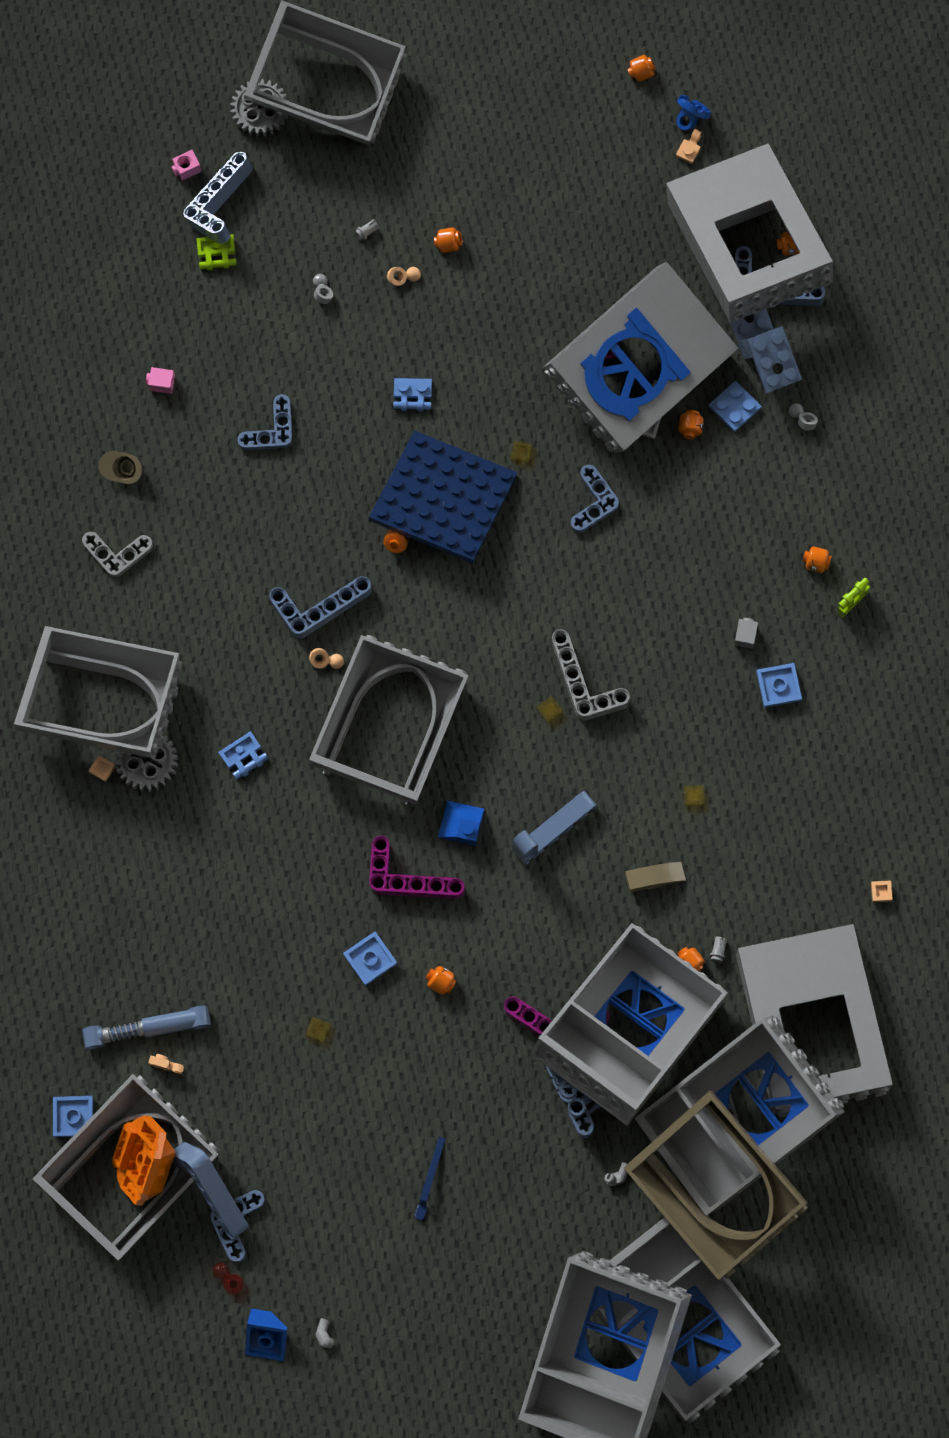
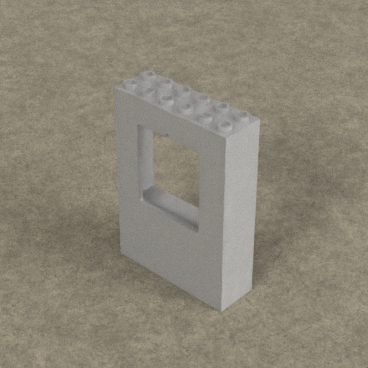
(735, 193)
(811, 970)

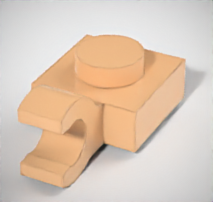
(690, 149)

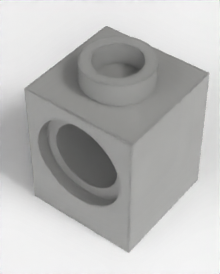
(746, 633)

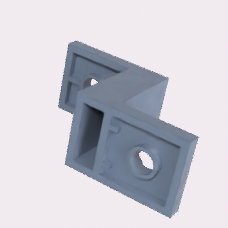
(767, 348)

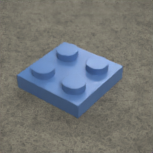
(735, 406)
(779, 685)
(370, 958)
(71, 1114)

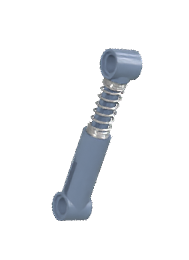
(194, 1018)

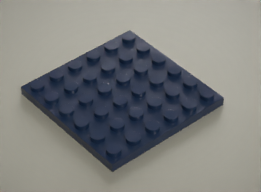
(443, 496)

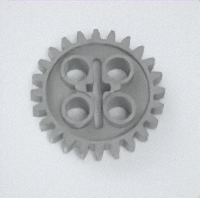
(262, 122)
(139, 775)

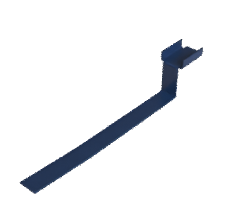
(422, 1208)

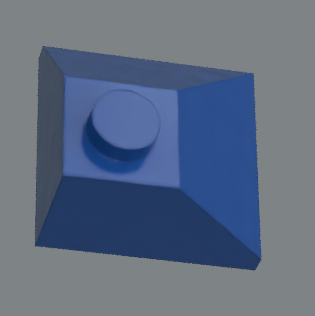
(461, 823)
(265, 1336)

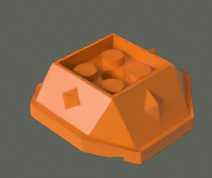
(142, 1159)

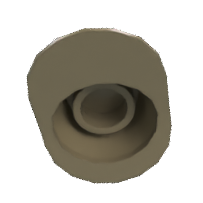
(120, 467)

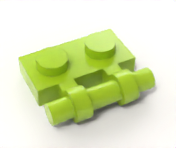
(210, 248)
(850, 599)

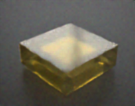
(521, 452)
(549, 709)
(693, 795)
(318, 1029)

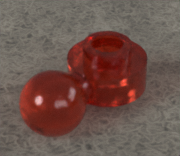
(221, 1270)

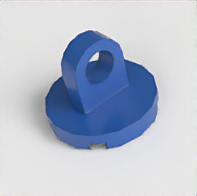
(693, 110)

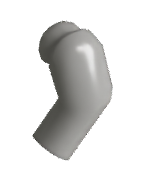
(618, 1177)
(322, 1335)

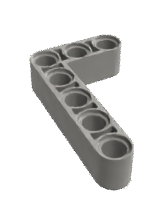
(579, 683)

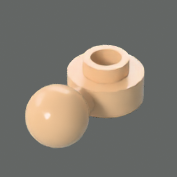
(412, 274)
(336, 661)

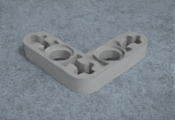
(118, 559)

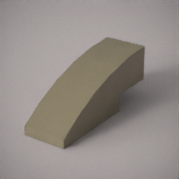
(654, 876)

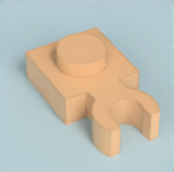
(162, 1063)

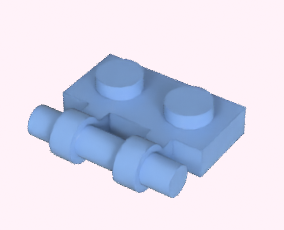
(412, 388)
(239, 751)

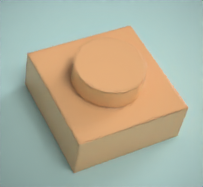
(102, 768)
(881, 891)

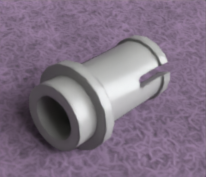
(366, 230)
(718, 950)

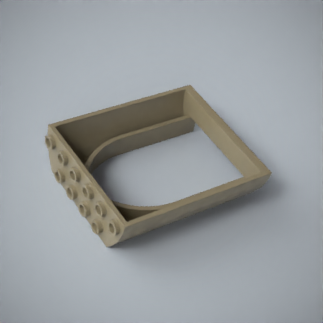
(713, 1243)

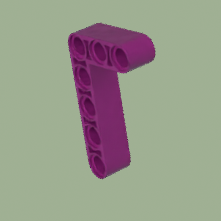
(407, 880)
(524, 1009)

